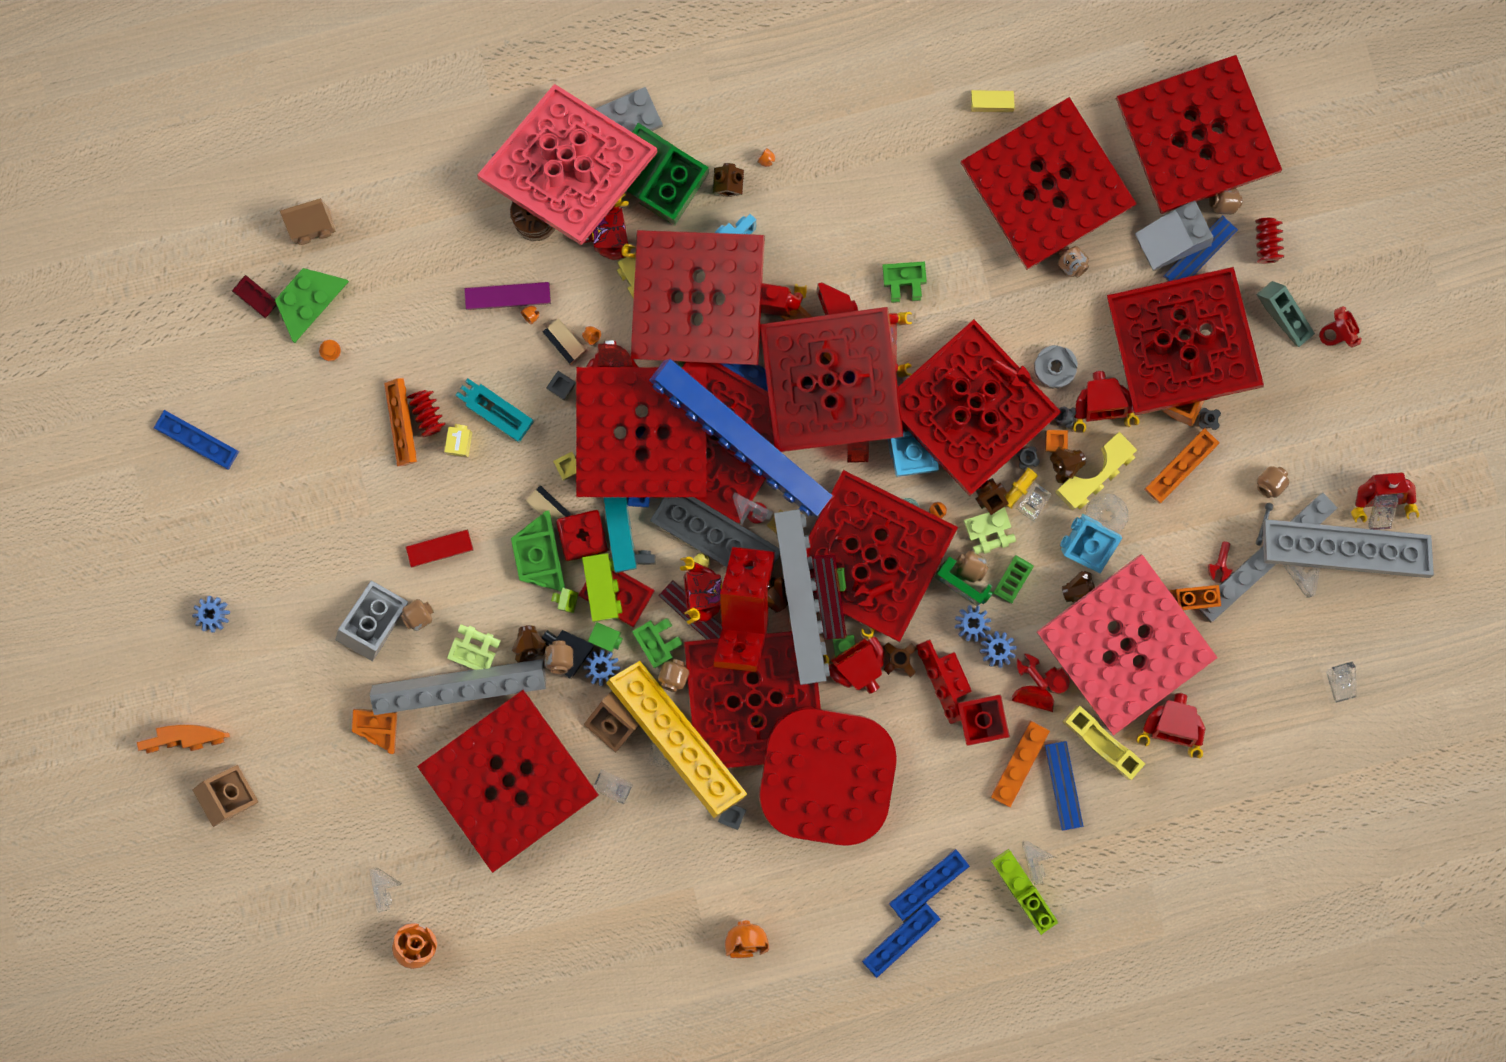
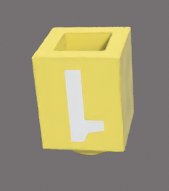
(458, 441)

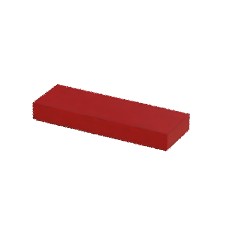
(439, 548)

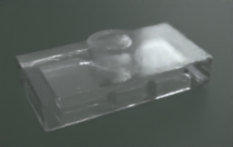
(1383, 512)

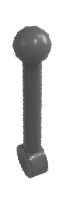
(1269, 506)

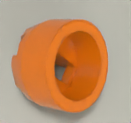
(766, 158)
(530, 314)
(596, 334)
(942, 507)

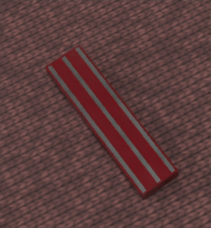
(829, 597)
(675, 598)

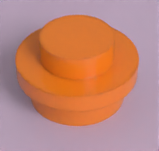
(330, 350)

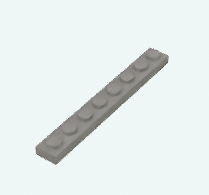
(1255, 567)

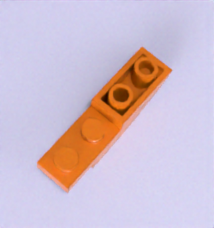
(1197, 597)
(190, 736)

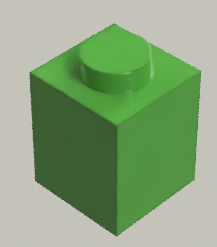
(605, 637)

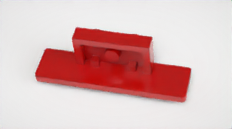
(946, 678)

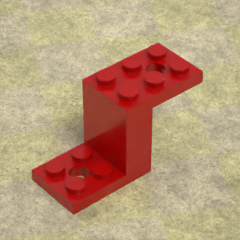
(744, 609)

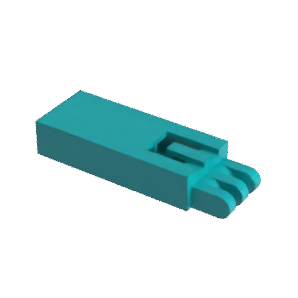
(502, 414)

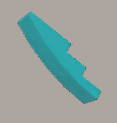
(620, 534)

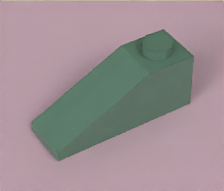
(1285, 312)

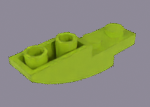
(1024, 891)

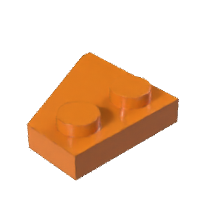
(376, 728)

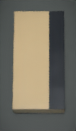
(564, 341)
(543, 501)

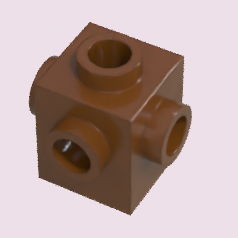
(728, 180)
(991, 496)

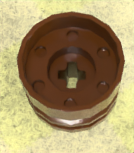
(529, 226)

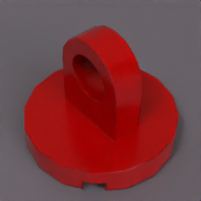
(1344, 327)

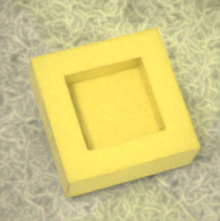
(566, 465)

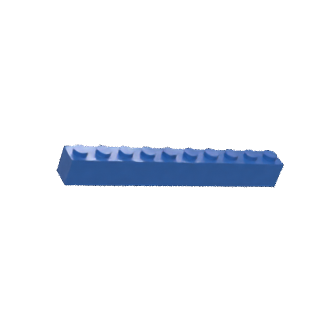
(740, 438)

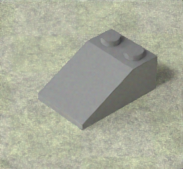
(1175, 236)
(371, 620)

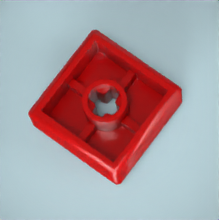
(574, 547)

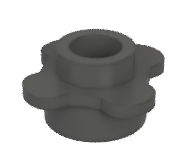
(1066, 417)
(1205, 423)
(1031, 452)

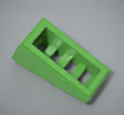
(1024, 575)

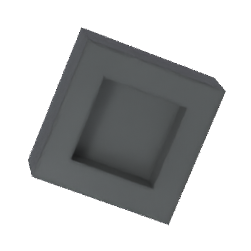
(561, 385)
(645, 558)
(732, 817)

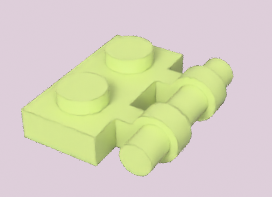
(987, 524)
(470, 654)

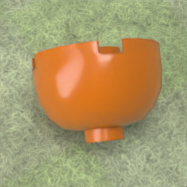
(745, 940)
(414, 946)

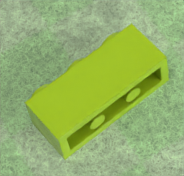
(601, 587)

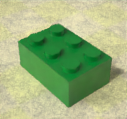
(673, 185)

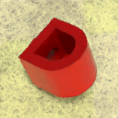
(1057, 680)

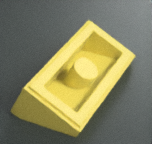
(992, 101)

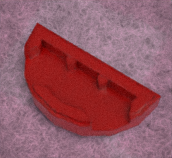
(1034, 697)

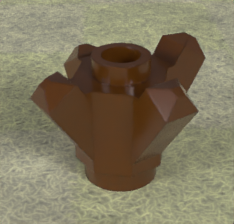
(1067, 463)
(1078, 587)
(777, 595)
(528, 644)
(899, 659)

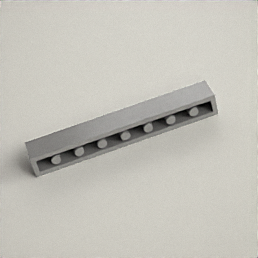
(800, 597)
(458, 687)

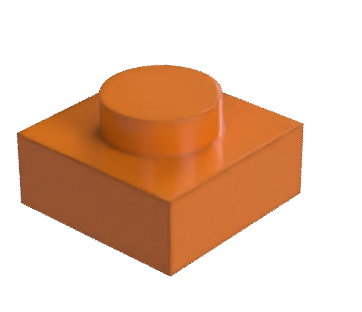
(1056, 439)

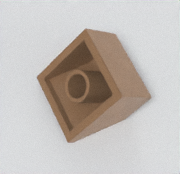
(308, 221)
(612, 722)
(225, 795)

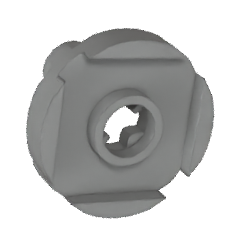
(1043, 366)

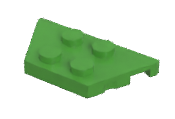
(306, 299)
(538, 554)

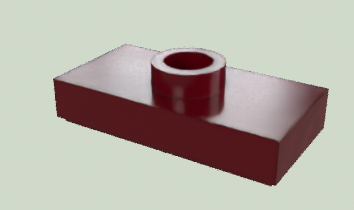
(255, 296)

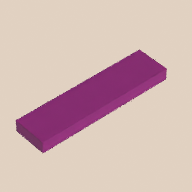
(507, 296)

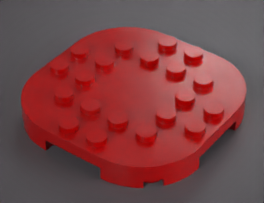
(827, 776)

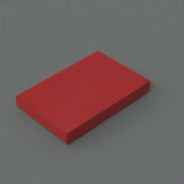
(632, 594)

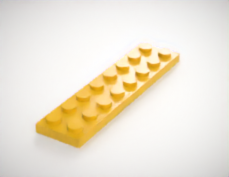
(676, 739)

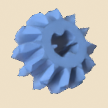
(211, 623)
(972, 631)
(1004, 646)
(603, 675)

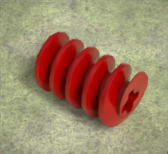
(1268, 240)
(426, 413)

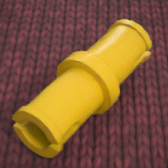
(1019, 488)

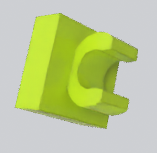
(566, 600)

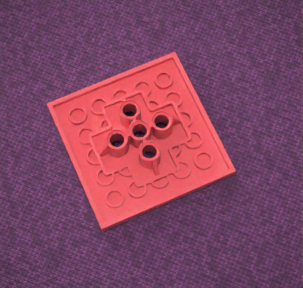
(567, 164)
(1169, 649)

